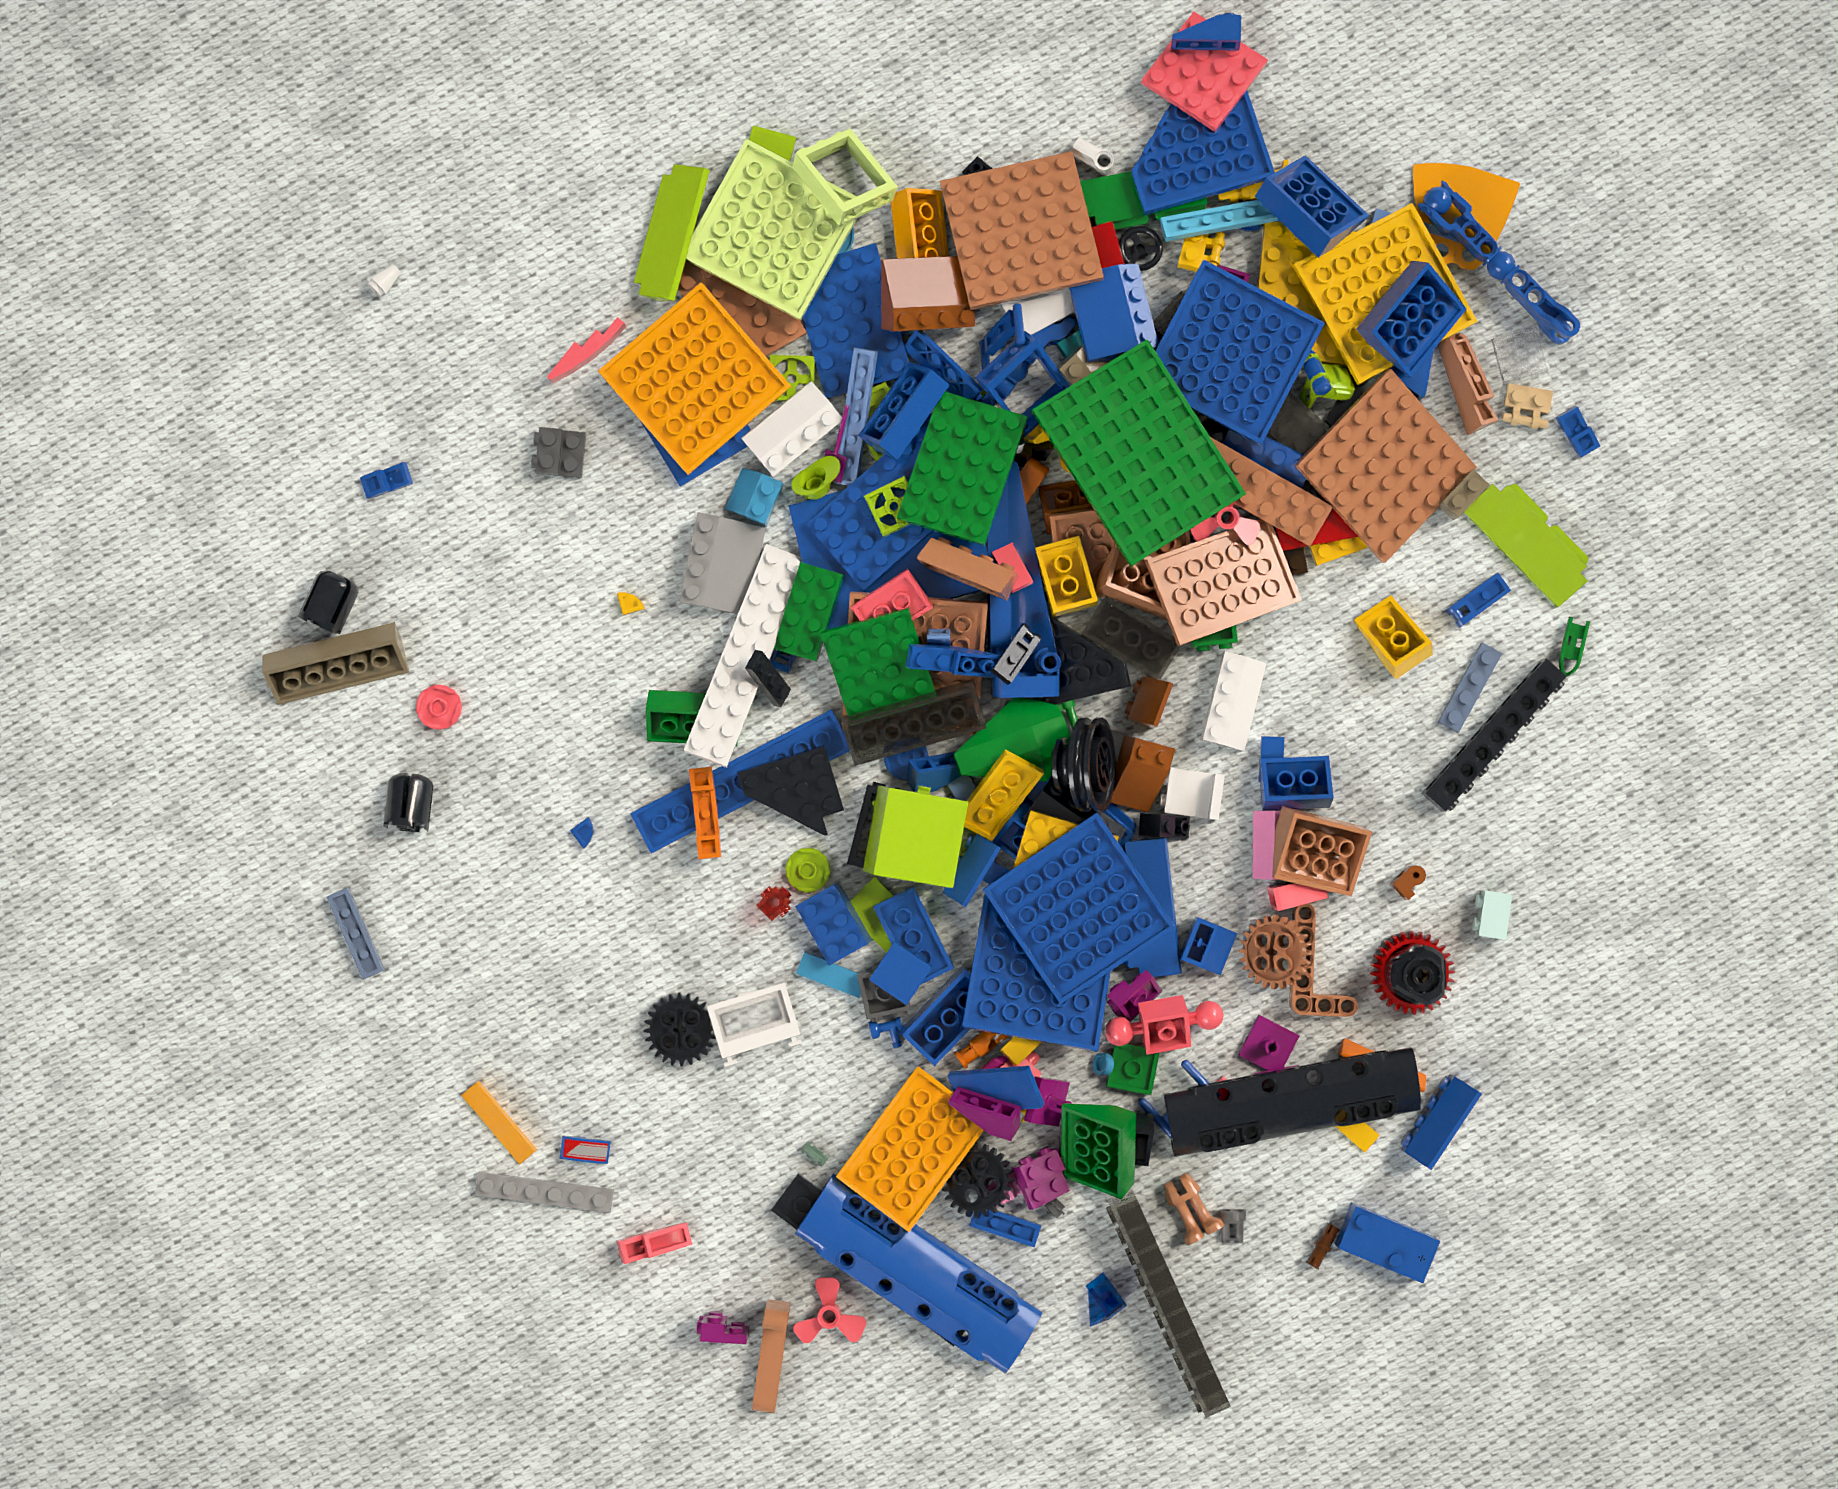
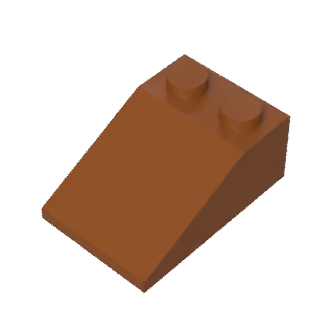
(1148, 701)
(1140, 772)

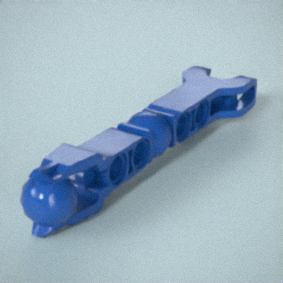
(1500, 264)

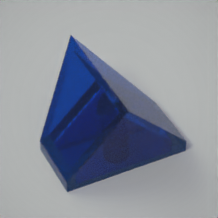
(1103, 1300)

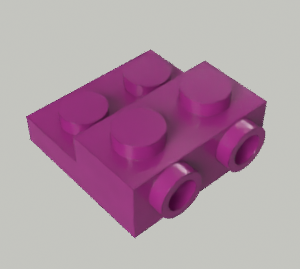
(1125, 997)
(1041, 1177)
(714, 1328)

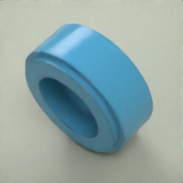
(1103, 1064)

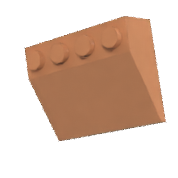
(1318, 851)

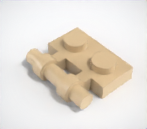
(1528, 399)

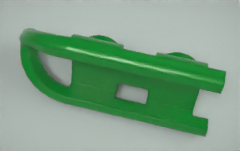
(1570, 651)

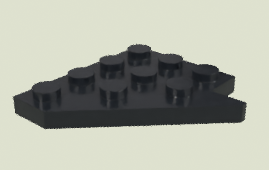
(796, 787)

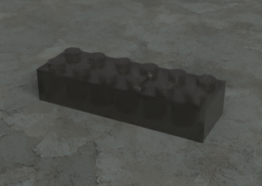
(914, 722)

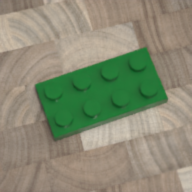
(808, 611)

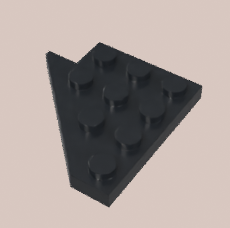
(1084, 666)

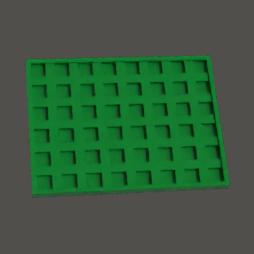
(1138, 452)

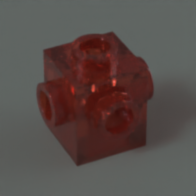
(769, 908)

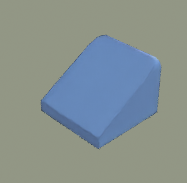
(938, 636)

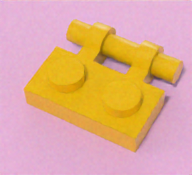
(1194, 248)

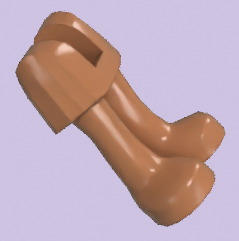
(1193, 1231)

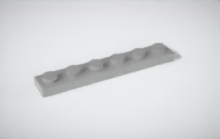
(544, 1192)

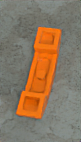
(705, 813)

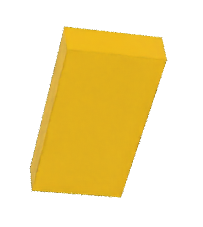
(1359, 1134)

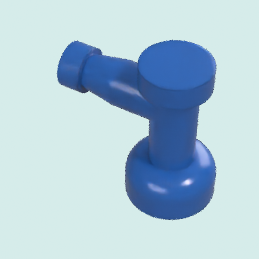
(891, 1026)

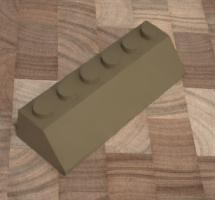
(335, 663)

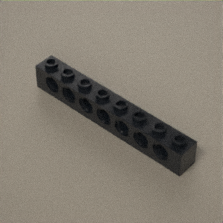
(1553, 682)

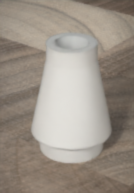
(383, 281)

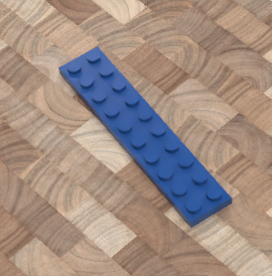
(673, 814)

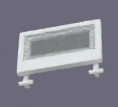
(753, 1021)

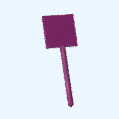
(842, 459)

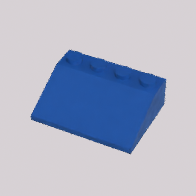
(1311, 205)
(1113, 313)
(1412, 317)

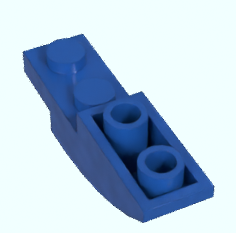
(951, 659)

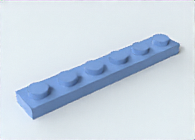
(858, 400)

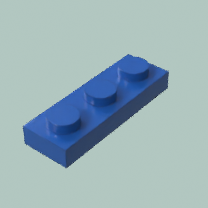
(1008, 1227)

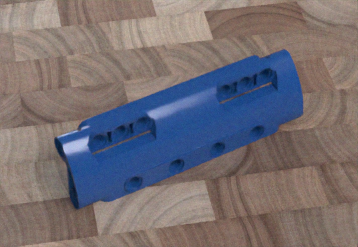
(920, 1273)

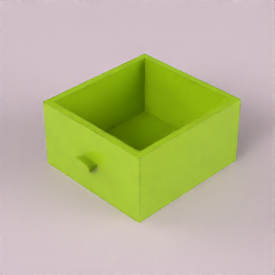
(915, 836)

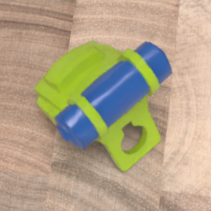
(1325, 381)

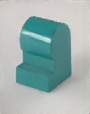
(1069, 344)

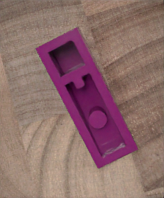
(990, 1114)

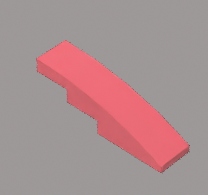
(579, 356)

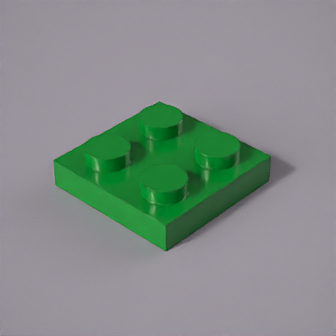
(1133, 1069)

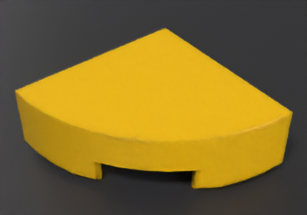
(629, 603)

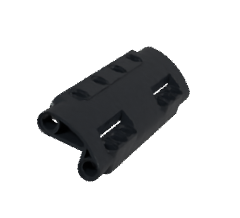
(1293, 1102)

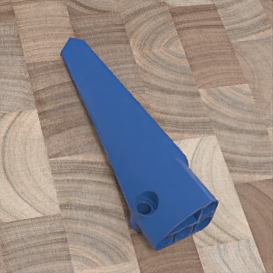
(1023, 606)

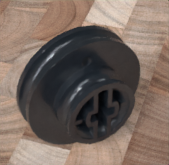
(1086, 764)

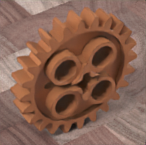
(1294, 952)

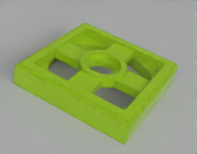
(792, 360)
(872, 497)

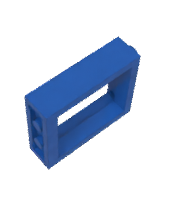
(1009, 360)

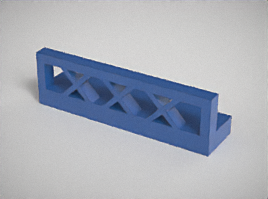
(931, 356)

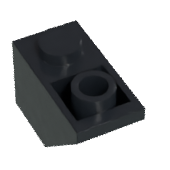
(1164, 825)

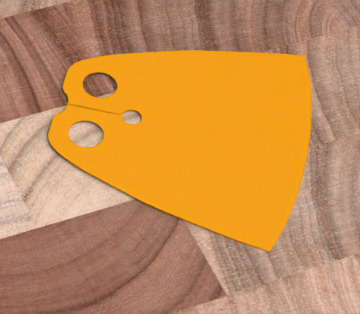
(1485, 192)

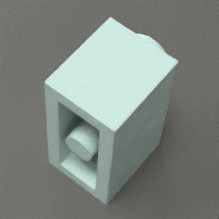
(1492, 914)

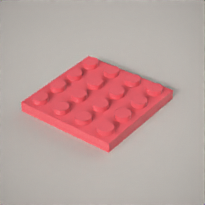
(1204, 81)

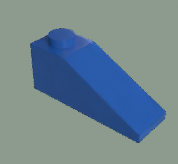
(1215, 33)
(932, 771)

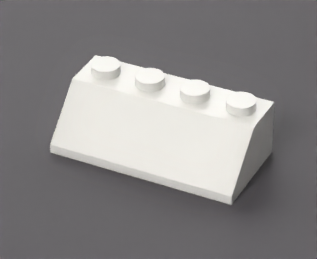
(792, 428)
(1233, 701)

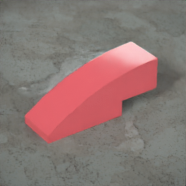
(654, 1242)

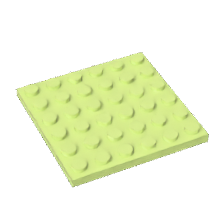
(768, 232)

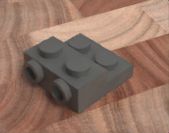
(559, 452)
(879, 1002)

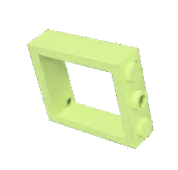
(859, 205)

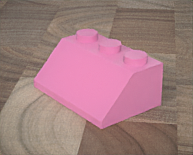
(1263, 843)

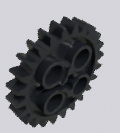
(659, 1029)
(994, 1169)

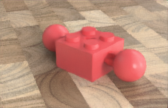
(1164, 1024)

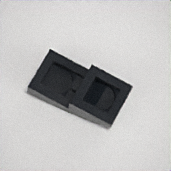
(1037, 451)

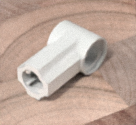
(1090, 155)

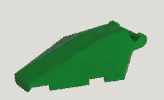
(1022, 728)

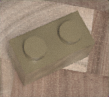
(1463, 494)

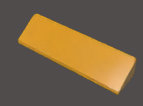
(499, 1122)

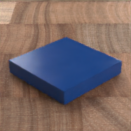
(900, 973)

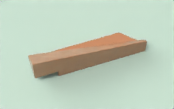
(1467, 383)

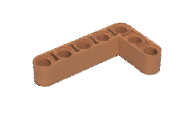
(1306, 992)
(771, 1355)

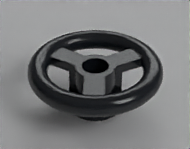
(1135, 255)

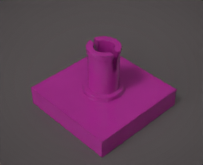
(1268, 1044)
(1054, 1096)

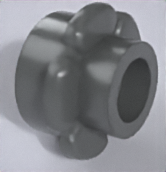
(1055, 1207)

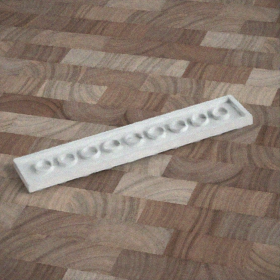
(732, 687)

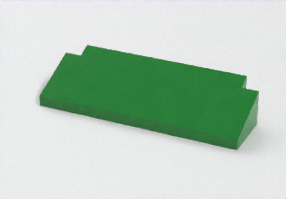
(1117, 201)

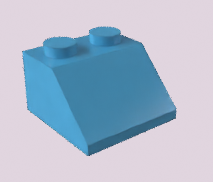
(754, 496)

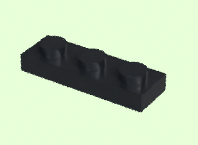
(767, 678)

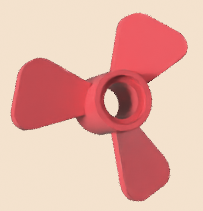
(1245, 528)
(850, 1325)

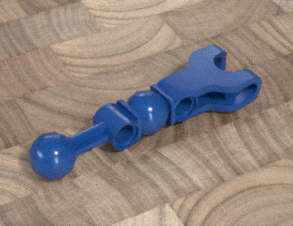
(1048, 336)

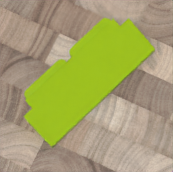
(670, 232)
(1522, 534)

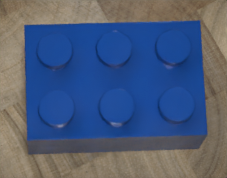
(833, 923)

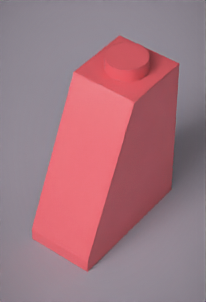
(1292, 895)

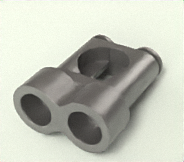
(1236, 1217)

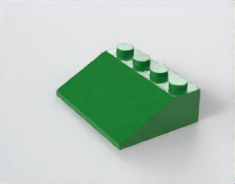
(1099, 1147)

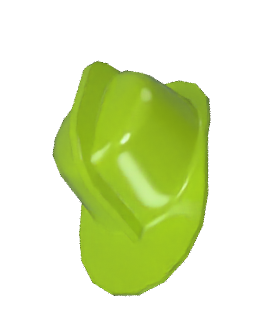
(816, 479)

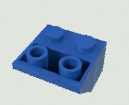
(1207, 945)

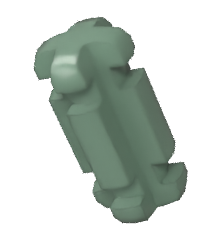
(814, 1153)

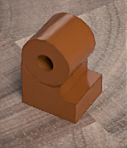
(1407, 879)

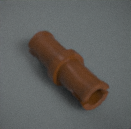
(1323, 1246)

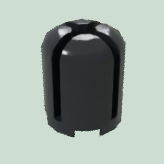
(329, 601)
(408, 802)

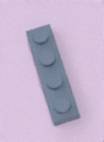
(1470, 687)
(355, 933)

